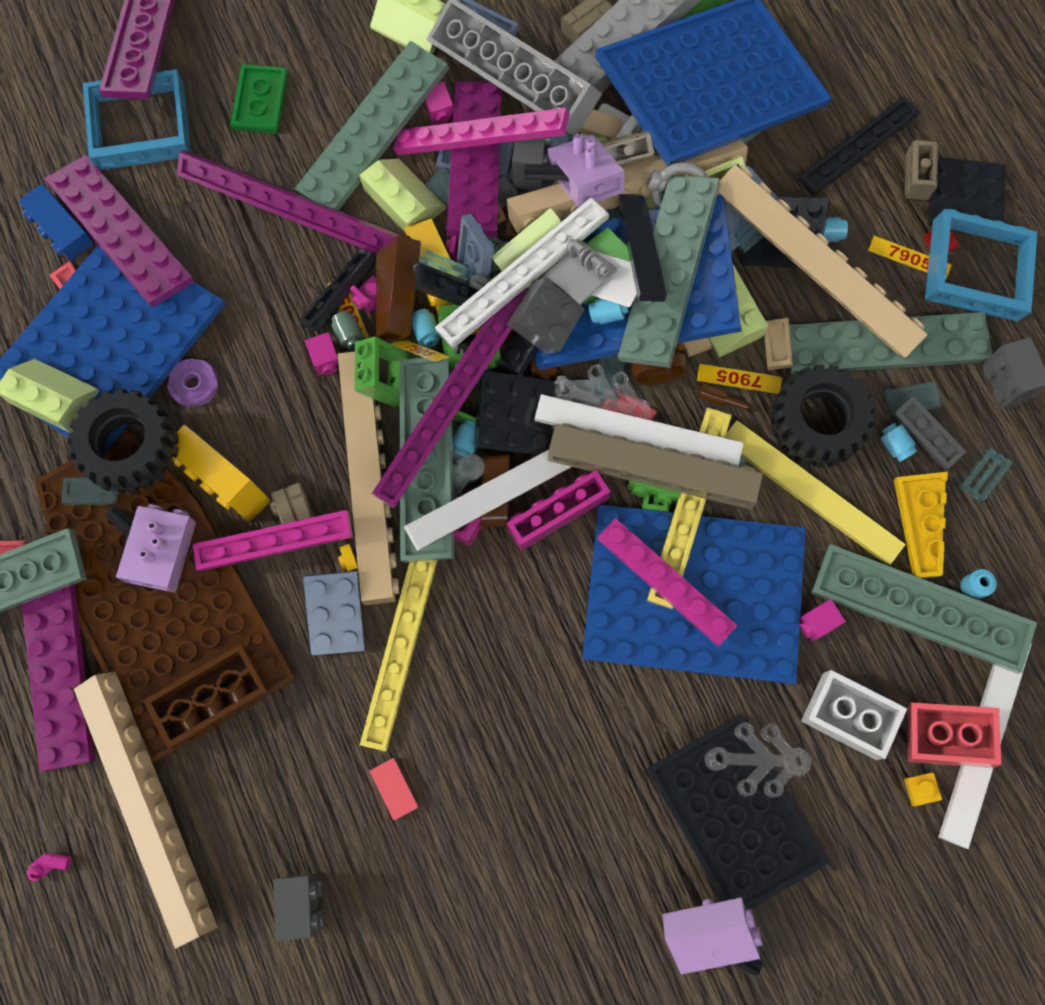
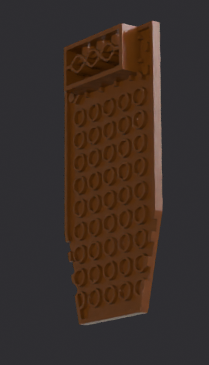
(178, 655)

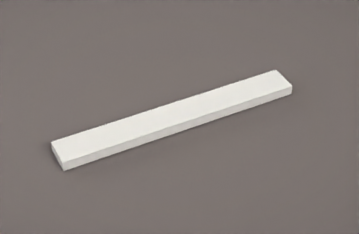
(521, 273)
(635, 429)
(482, 500)
(973, 781)

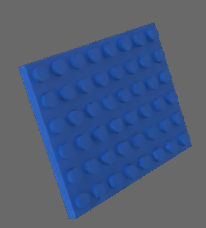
(712, 79)
(710, 309)
(110, 334)
(738, 565)

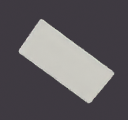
(619, 287)

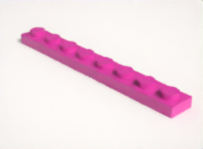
(483, 131)

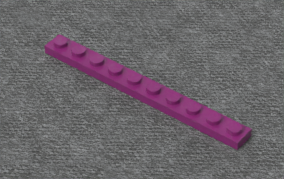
(283, 203)
(445, 405)

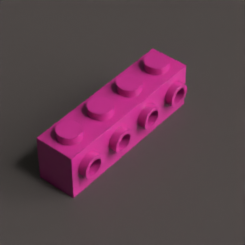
(557, 511)

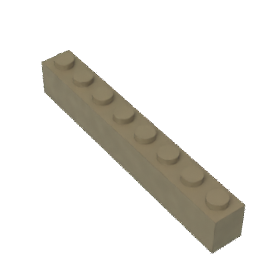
(655, 466)

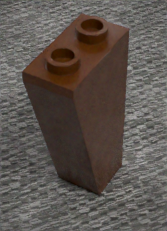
(396, 287)

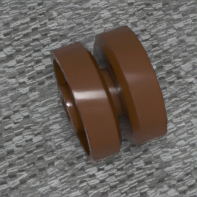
(656, 375)

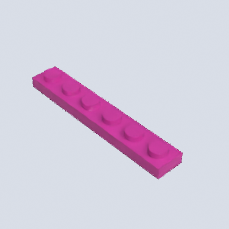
(272, 540)
(667, 582)

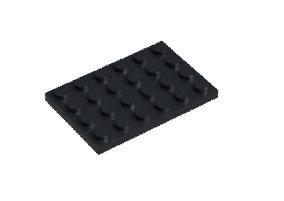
(742, 843)

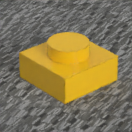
(348, 559)
(922, 789)

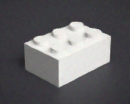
(854, 715)

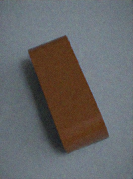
(495, 466)

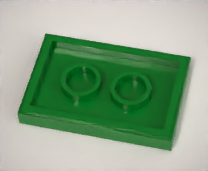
(259, 98)

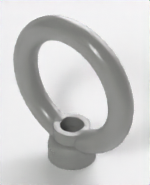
(658, 180)

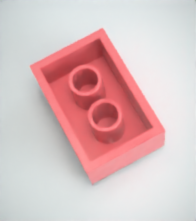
(953, 735)

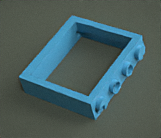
(137, 152)
(972, 299)

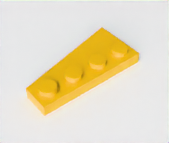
(922, 516)

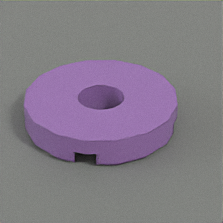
(198, 395)

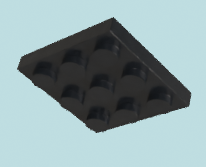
(969, 189)
(813, 210)
(508, 414)

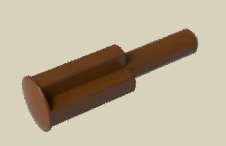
(719, 397)

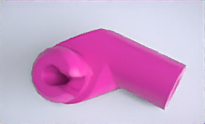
(46, 863)

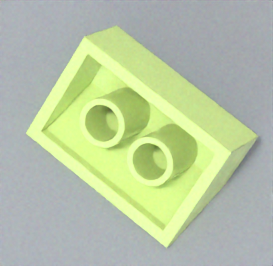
(407, 20)
(400, 193)
(526, 240)
(752, 323)
(46, 392)

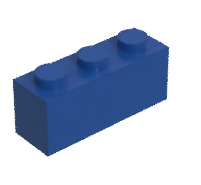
(54, 223)

